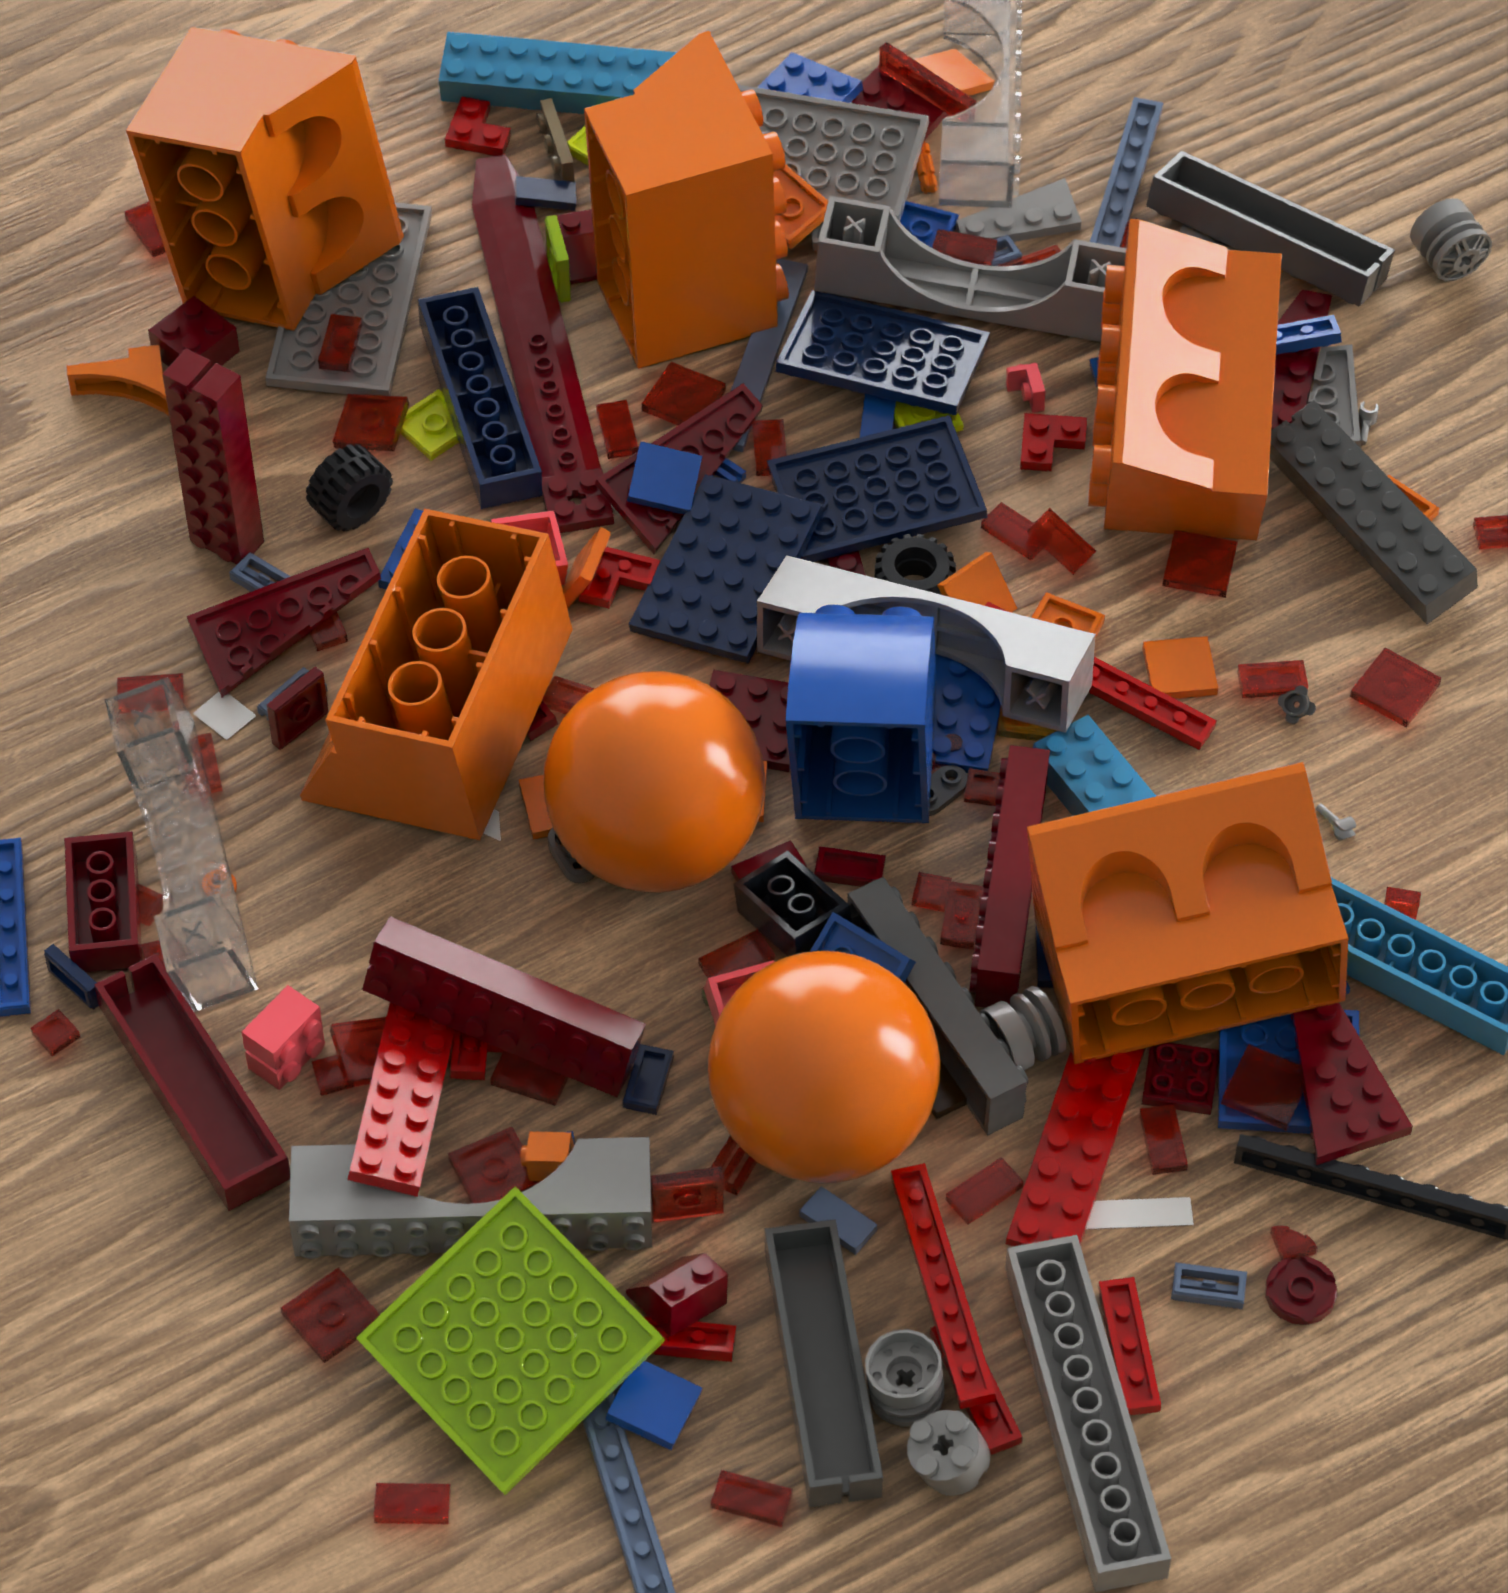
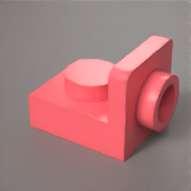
(1028, 380)

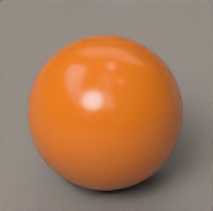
(654, 781)
(824, 1067)

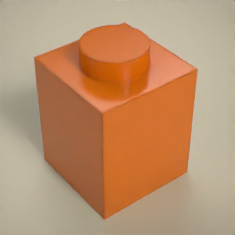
(545, 1153)

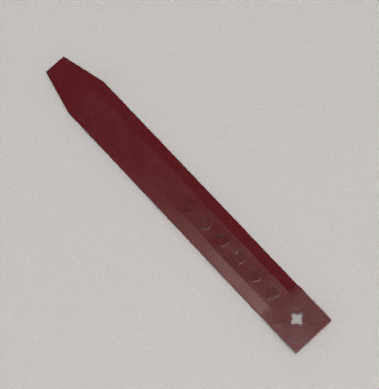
(538, 349)

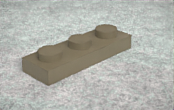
(555, 140)

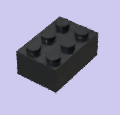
(788, 903)

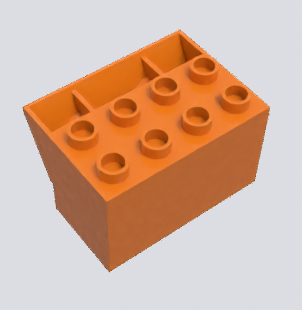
(262, 174)
(686, 208)
(1185, 386)
(446, 678)
(1187, 913)

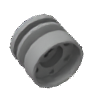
(1450, 239)
(1028, 1027)
(904, 1377)

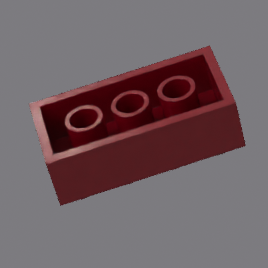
(103, 901)

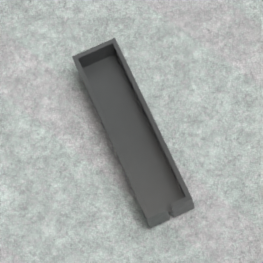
(1261, 221)
(1372, 512)
(964, 1037)
(823, 1363)

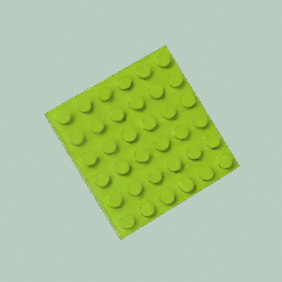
(510, 1340)

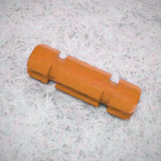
(926, 170)

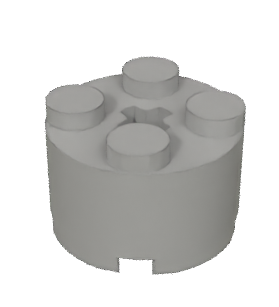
(948, 1452)

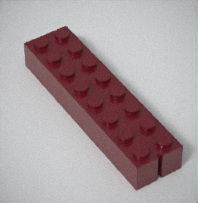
(213, 456)
(1007, 878)
(503, 1006)
(193, 1083)

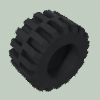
(349, 487)
(915, 557)

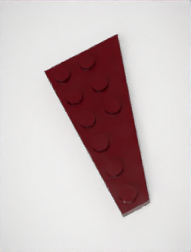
(1296, 370)
(708, 433)
(262, 624)
(1343, 1087)

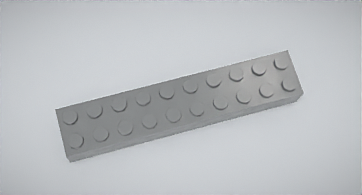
(1087, 1414)

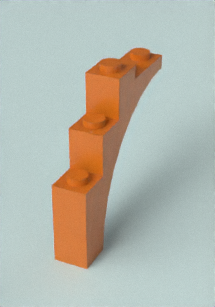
(130, 378)

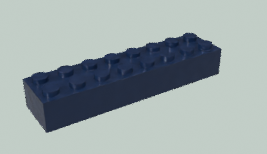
(480, 398)

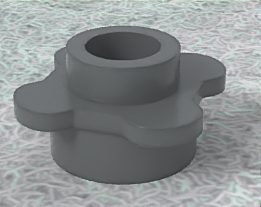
(1287, 702)

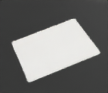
(224, 715)

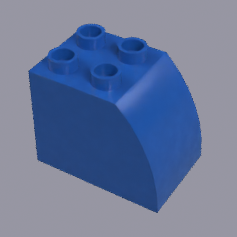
(862, 715)

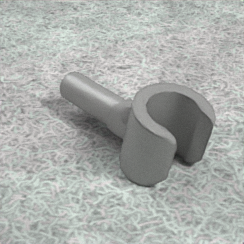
(1366, 419)
(1341, 827)

